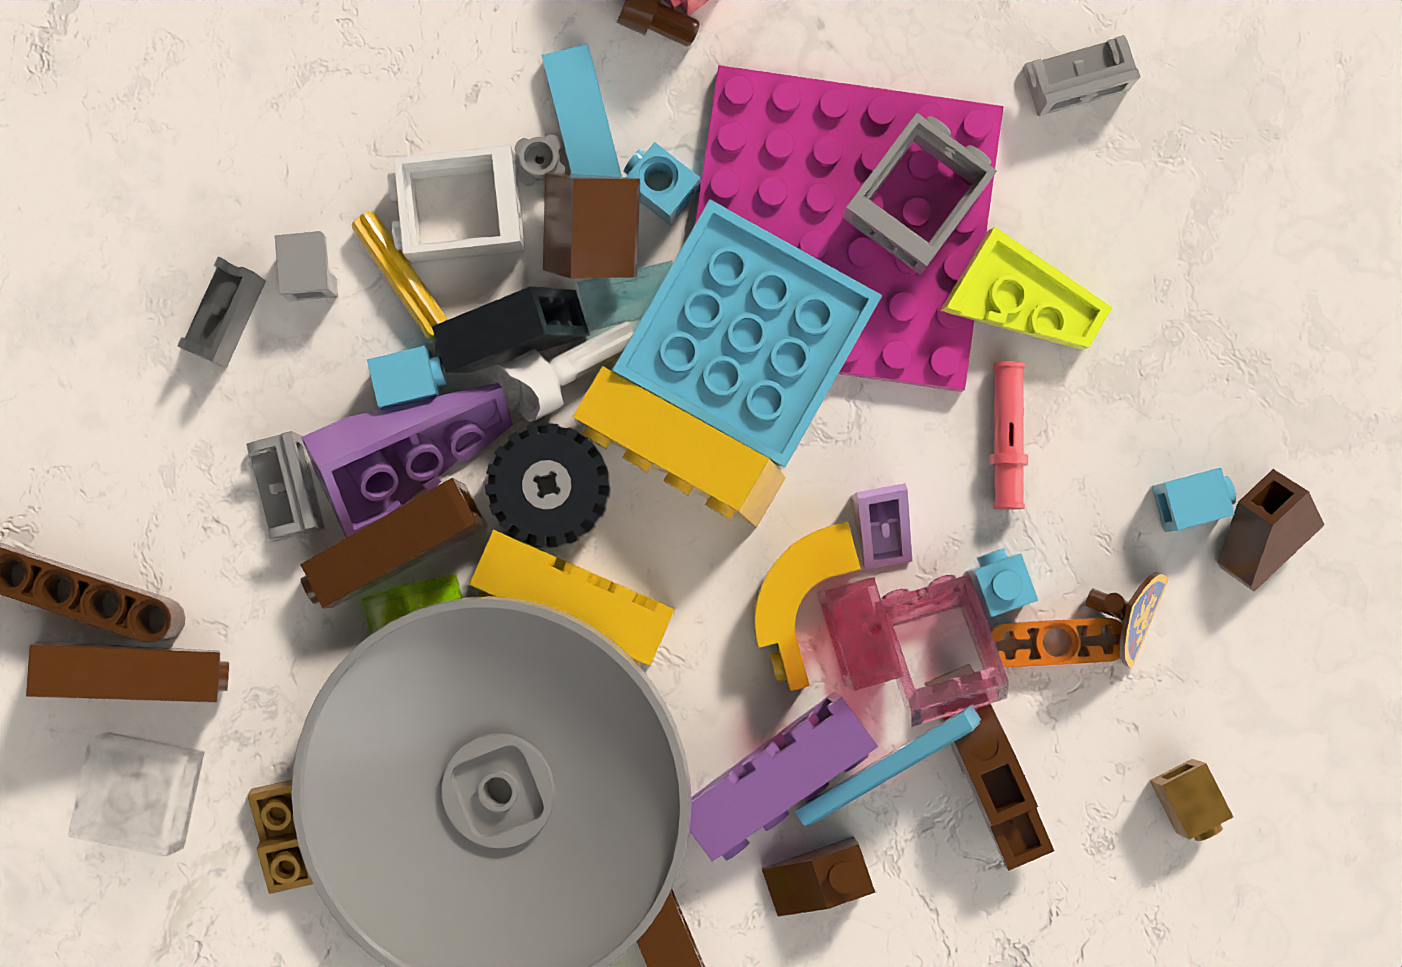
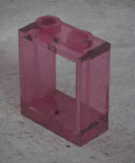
(862, 654)
(960, 692)

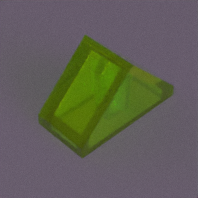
(402, 600)

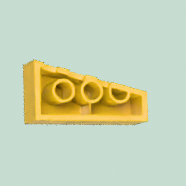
(529, 574)

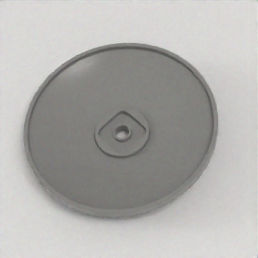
(402, 810)

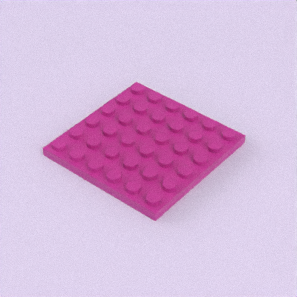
(797, 155)

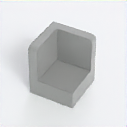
(304, 267)

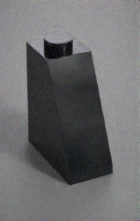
(509, 327)

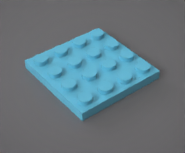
(747, 333)

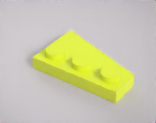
(1025, 294)

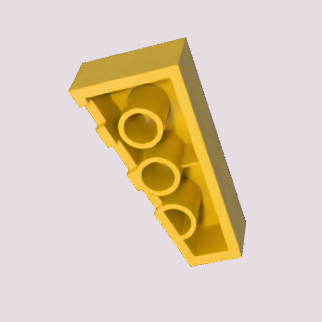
(680, 446)

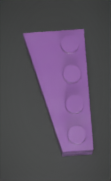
(778, 776)

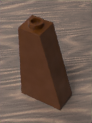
(392, 544)
(125, 672)

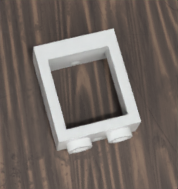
(402, 190)

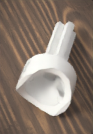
(542, 379)

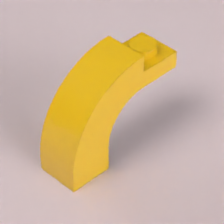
(790, 577)

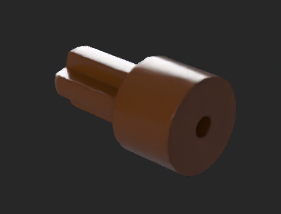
(657, 17)

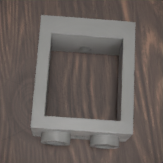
(890, 233)

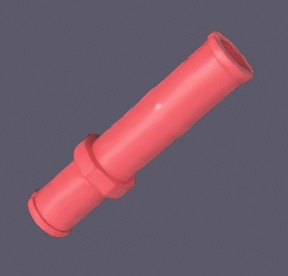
(1009, 436)

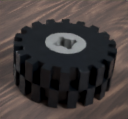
(569, 499)

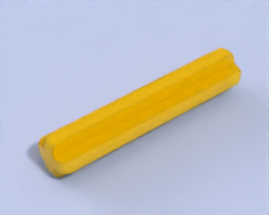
(398, 272)

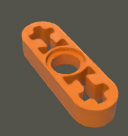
(1091, 627)

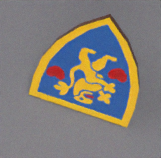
(1135, 614)

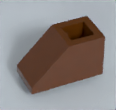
(1268, 529)

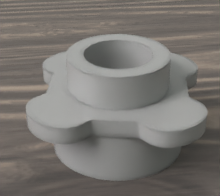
(530, 149)

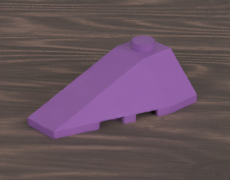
(391, 454)

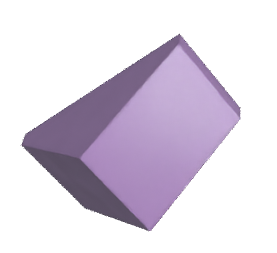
(883, 525)

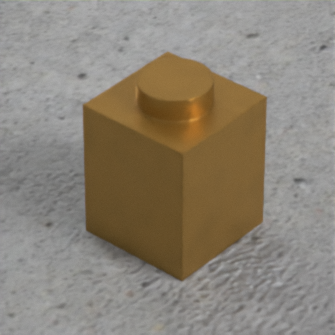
(1192, 800)

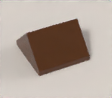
(591, 226)

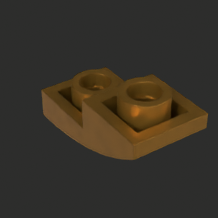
(278, 844)

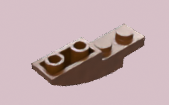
(999, 786)

